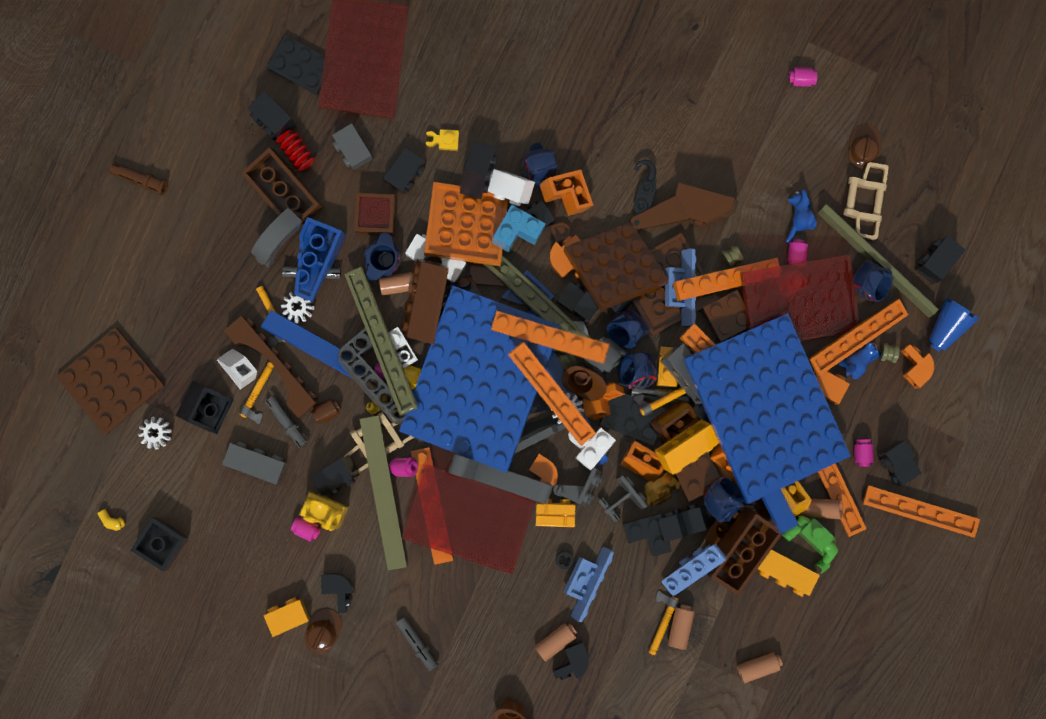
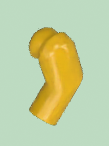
(372, 408)
(111, 523)

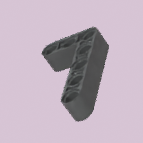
(368, 375)
(510, 481)

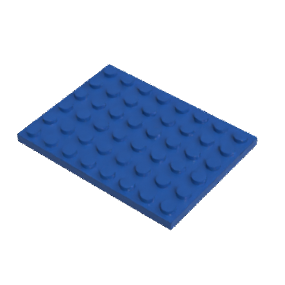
(470, 388)
(766, 408)

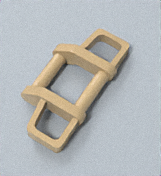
(862, 183)
(398, 443)

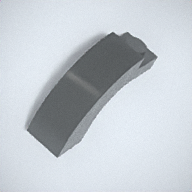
(275, 236)

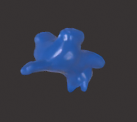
(803, 216)
(858, 361)

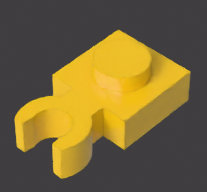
(447, 139)

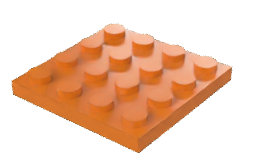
(464, 225)

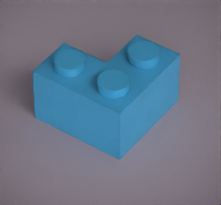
(517, 224)

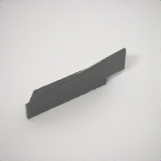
(538, 431)

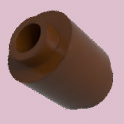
(326, 411)

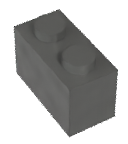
(352, 147)

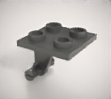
(627, 485)
(581, 494)

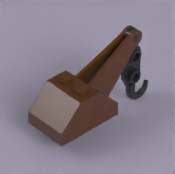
(689, 204)

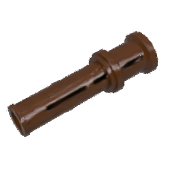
(146, 180)

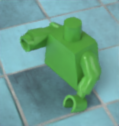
(817, 537)

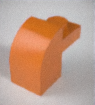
(558, 258)
(922, 366)
(600, 408)
(545, 470)

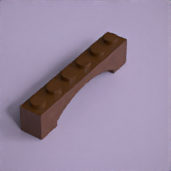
(300, 399)

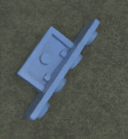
(686, 271)
(694, 568)
(586, 580)

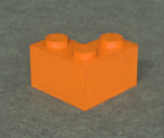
(571, 189)

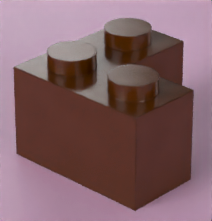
(674, 421)

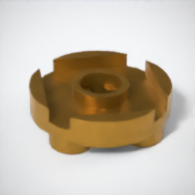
(661, 489)

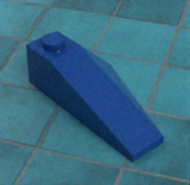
(316, 256)

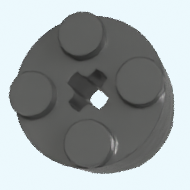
(612, 360)

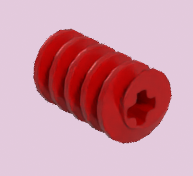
(295, 150)

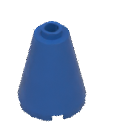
(950, 324)

